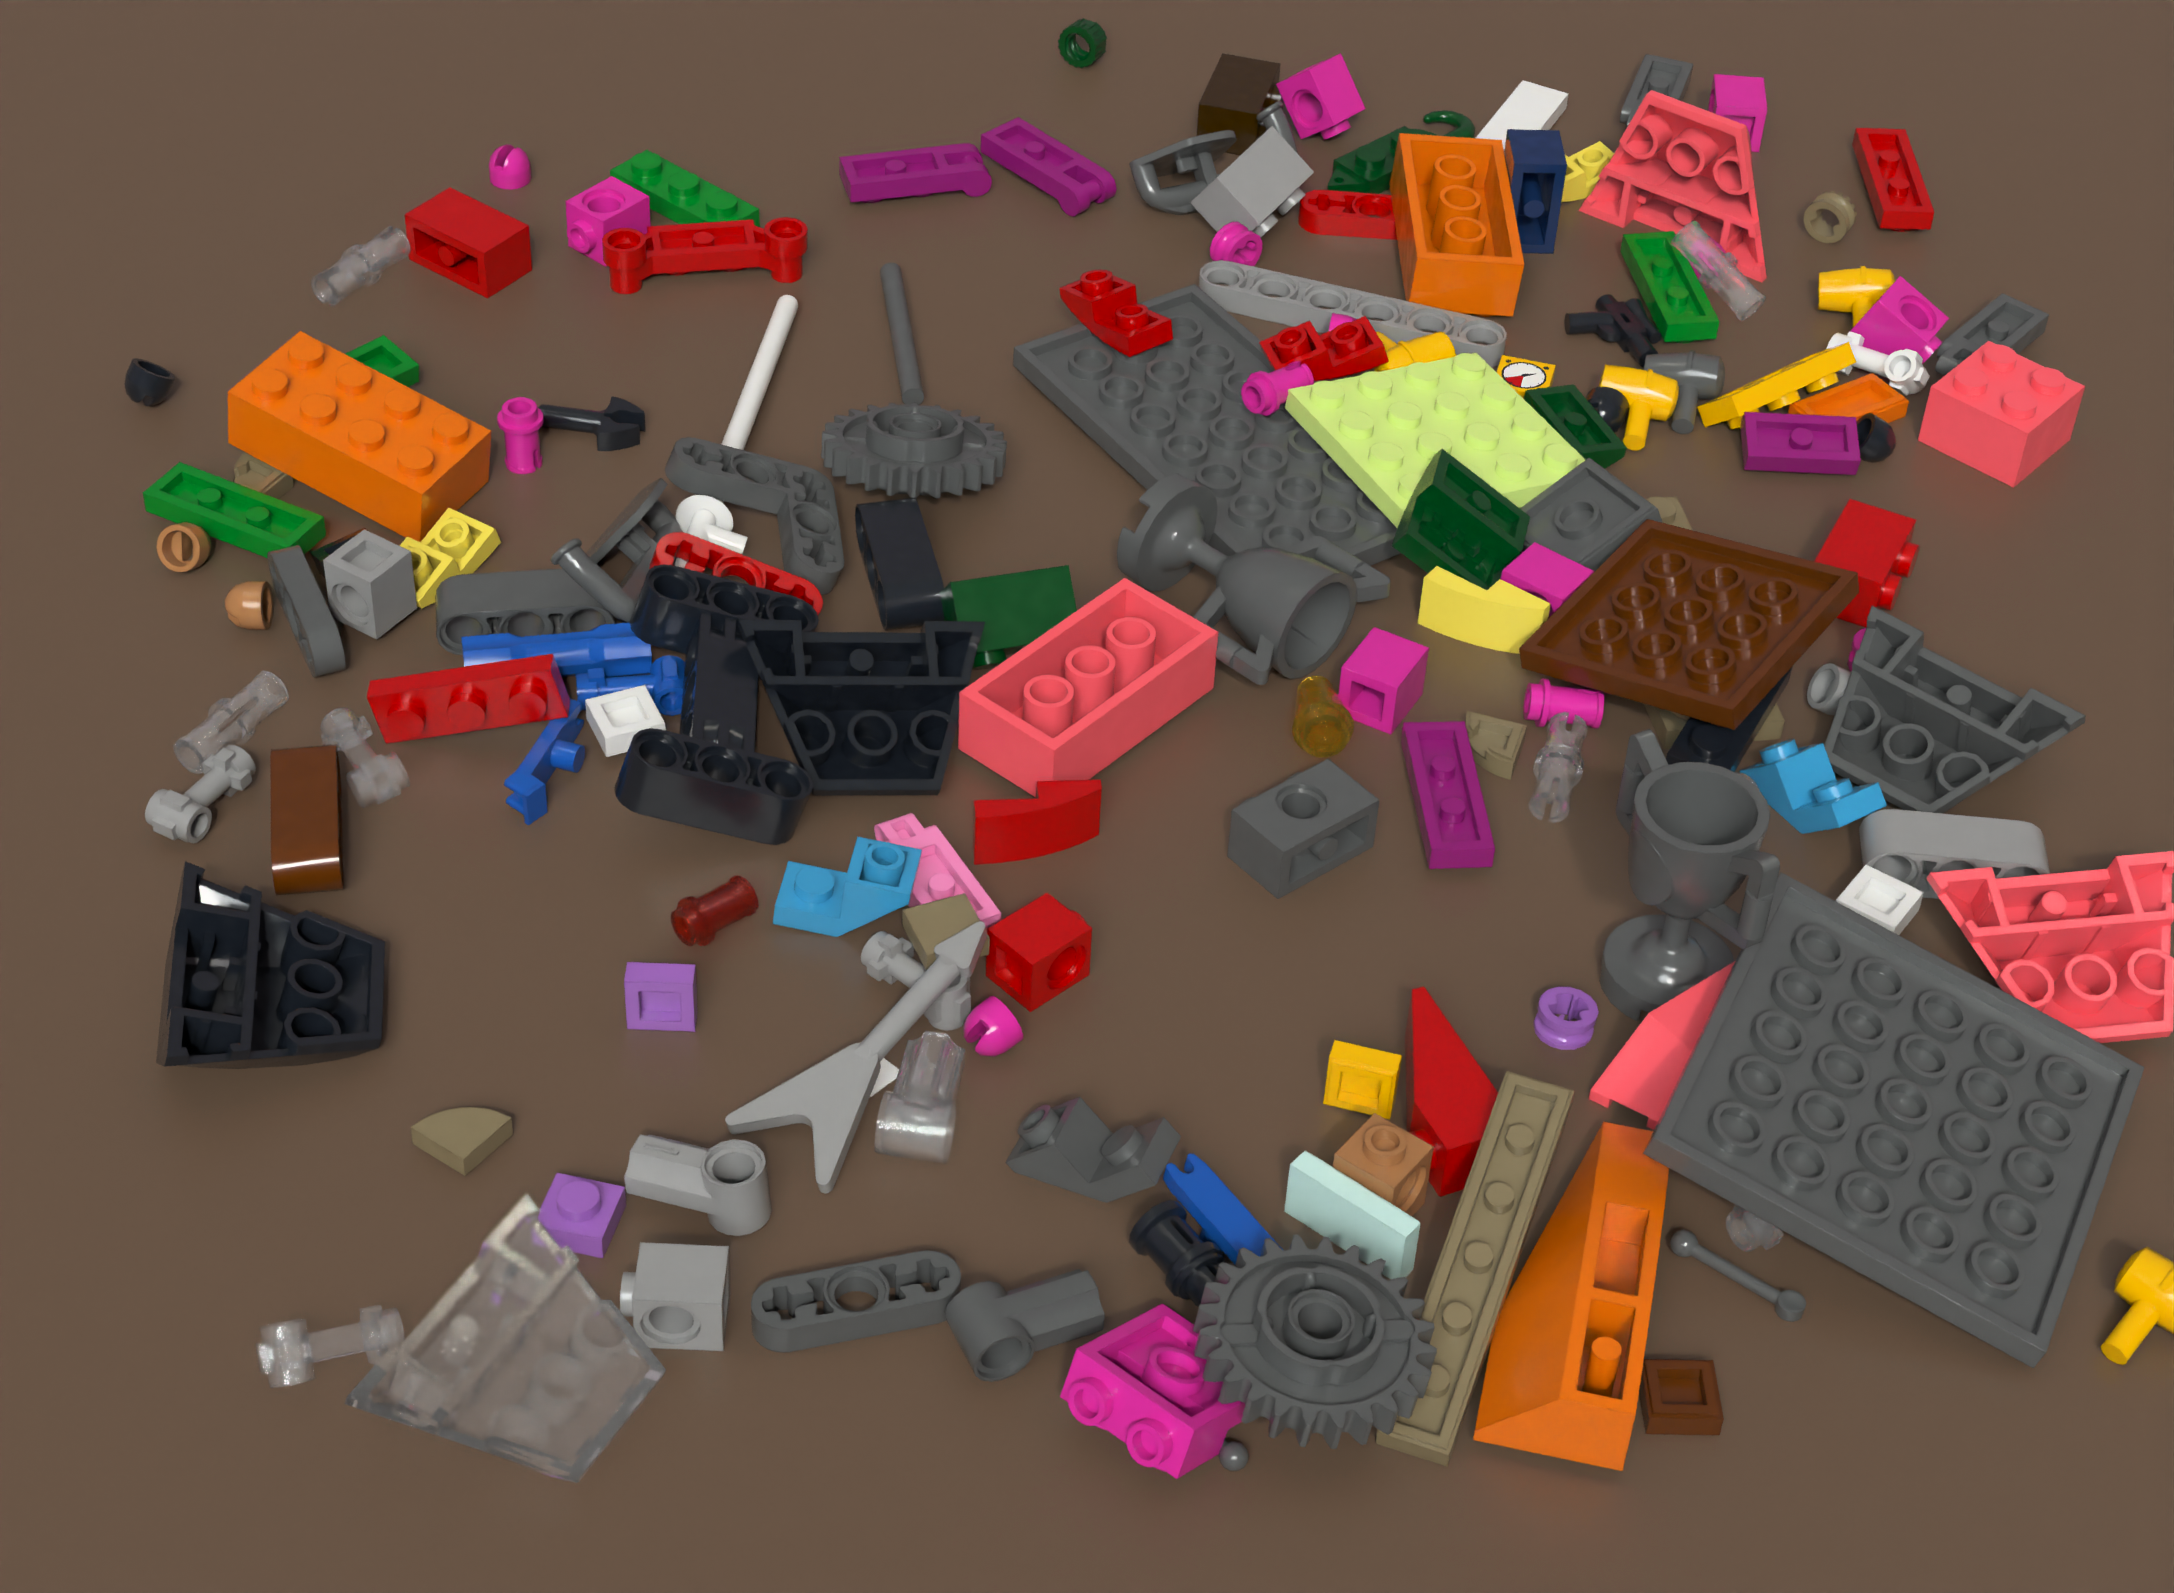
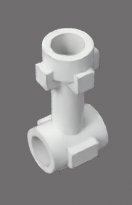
(1901, 367)

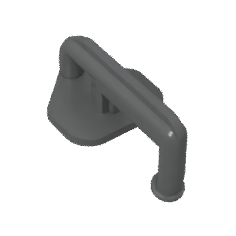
(1194, 155)
(632, 541)

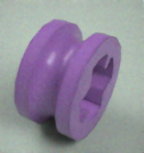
(1560, 1032)

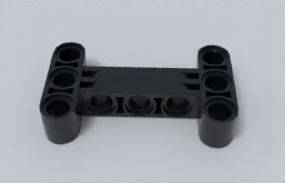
(710, 769)

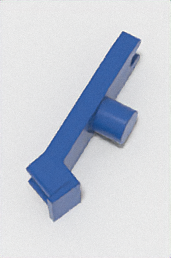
(552, 750)
(1215, 1208)

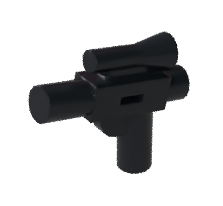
(1618, 323)

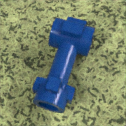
(663, 684)

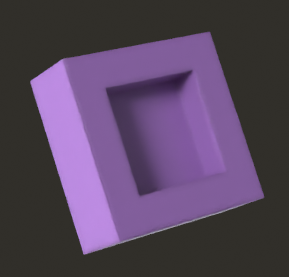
(661, 996)
(582, 1213)

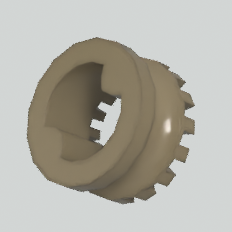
(1840, 207)

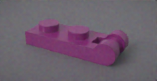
(1048, 165)
(914, 173)

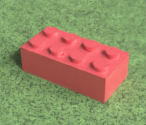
(1087, 689)

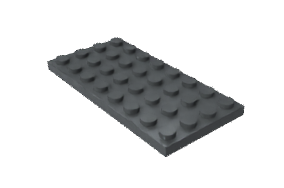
(1186, 416)

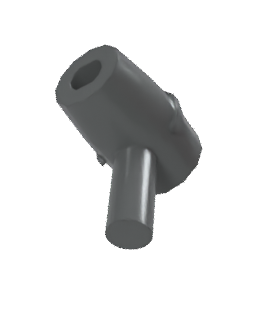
(1698, 378)

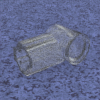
(921, 1110)

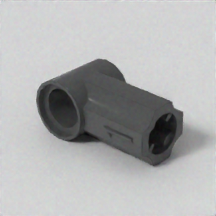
(1005, 1327)

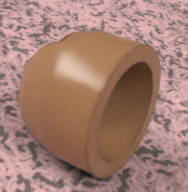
(176, 545)
(250, 605)

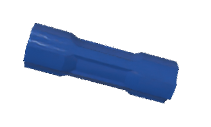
(605, 647)

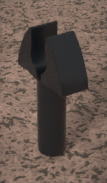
(615, 427)

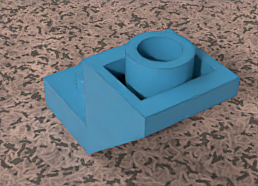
(1805, 789)
(838, 901)

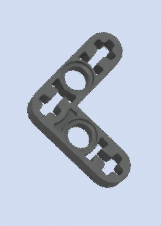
(777, 489)

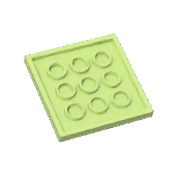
(1395, 420)

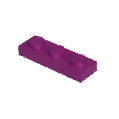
(1447, 795)

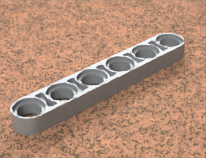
(1301, 297)

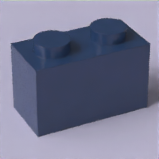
(1536, 180)

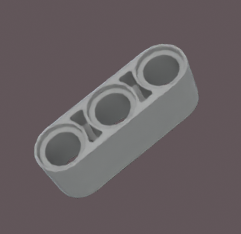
(1918, 842)

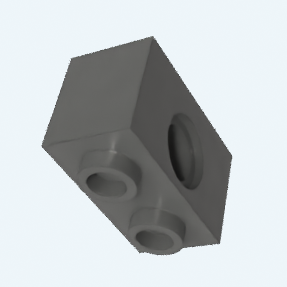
(1302, 828)

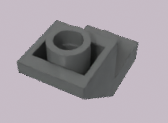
(1081, 1154)

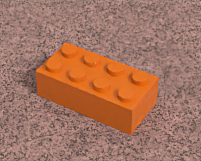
(1456, 224)
(358, 436)

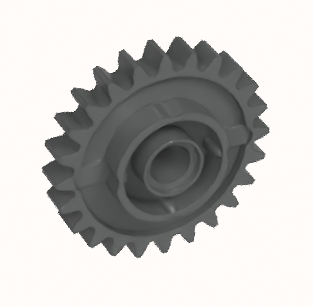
(913, 450)
(1314, 1341)

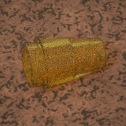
(1320, 718)

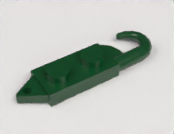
(1371, 165)

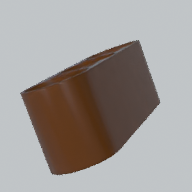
(306, 820)

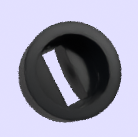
(147, 382)
(1611, 405)
(1875, 438)

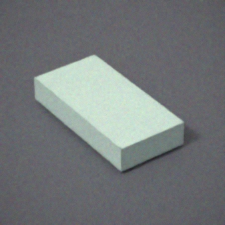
(1351, 1215)

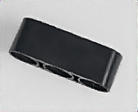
(899, 563)

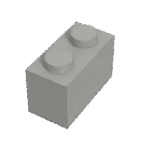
(1255, 186)

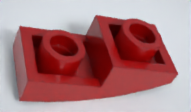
(1112, 313)
(1335, 354)
(1024, 829)

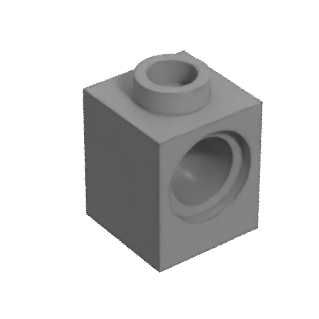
(370, 584)
(679, 1296)

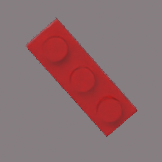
(1893, 179)
(469, 698)

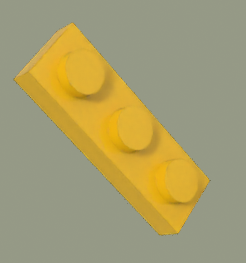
(1778, 387)

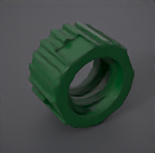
(1092, 34)

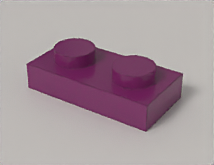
(1800, 443)

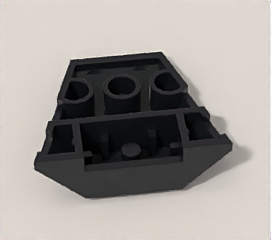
(866, 705)
(264, 984)

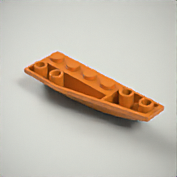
(1579, 1313)

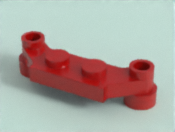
(705, 247)

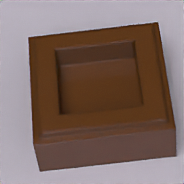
(1680, 1397)

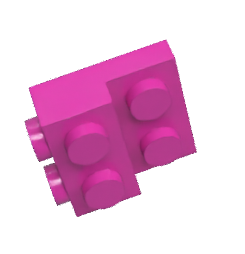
(1151, 1392)

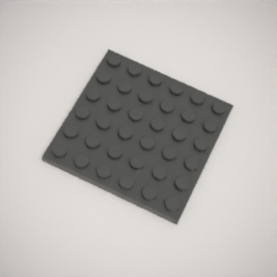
(1901, 1119)

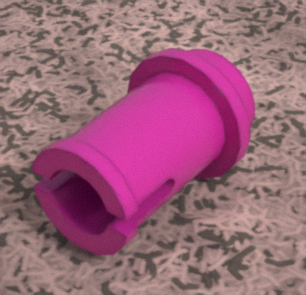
(1267, 391)
(521, 425)
(1545, 701)

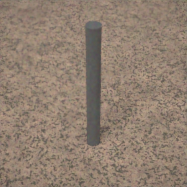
(901, 334)

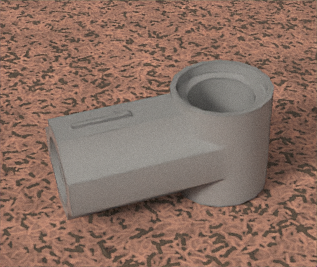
(720, 1181)

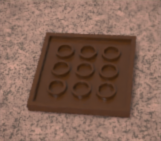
(1690, 622)

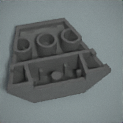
(1930, 724)

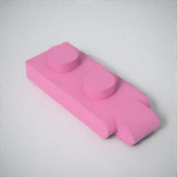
(940, 867)

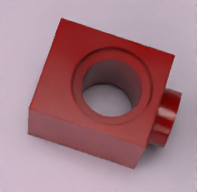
(1039, 951)

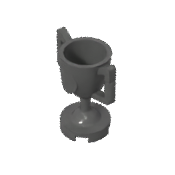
(1281, 602)
(1689, 850)

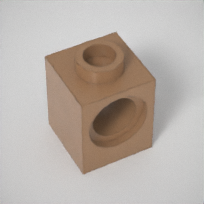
(1387, 1163)

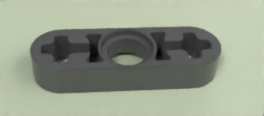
(306, 611)
(838, 1324)

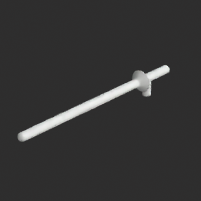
(708, 516)

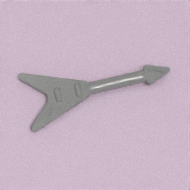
(837, 1089)

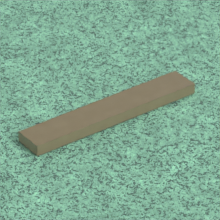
(1482, 1258)

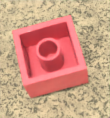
(2001, 413)

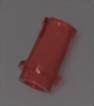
(702, 917)

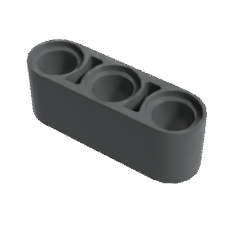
(514, 604)

